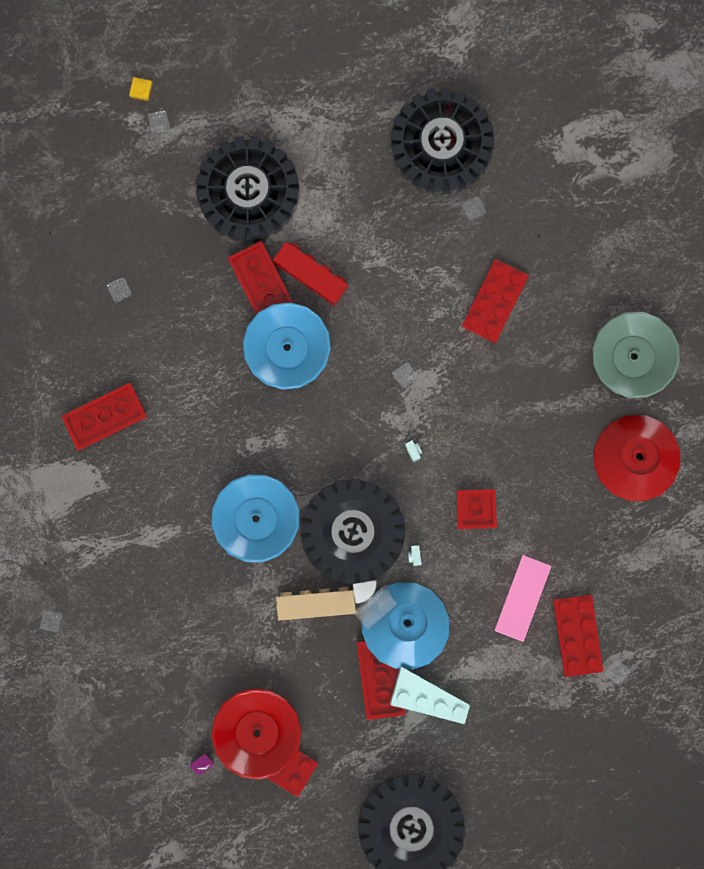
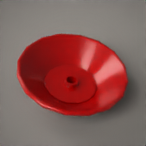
(623, 472)
(253, 755)

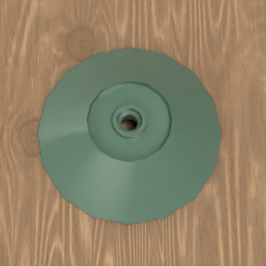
(639, 335)

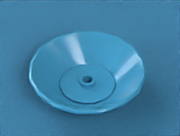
(281, 326)
(249, 498)
(412, 645)

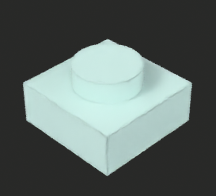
(413, 450)
(414, 556)

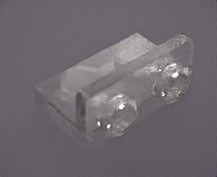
(375, 607)

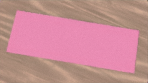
(523, 598)

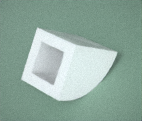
(364, 591)

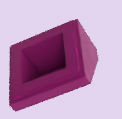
(202, 764)

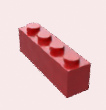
(311, 274)

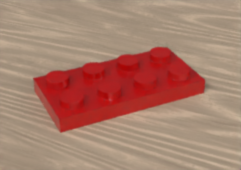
(259, 277)
(495, 301)
(104, 416)
(578, 635)
(377, 685)

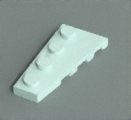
(424, 697)

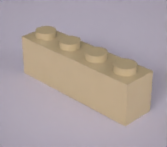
(315, 605)

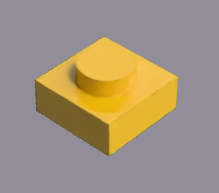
(140, 89)

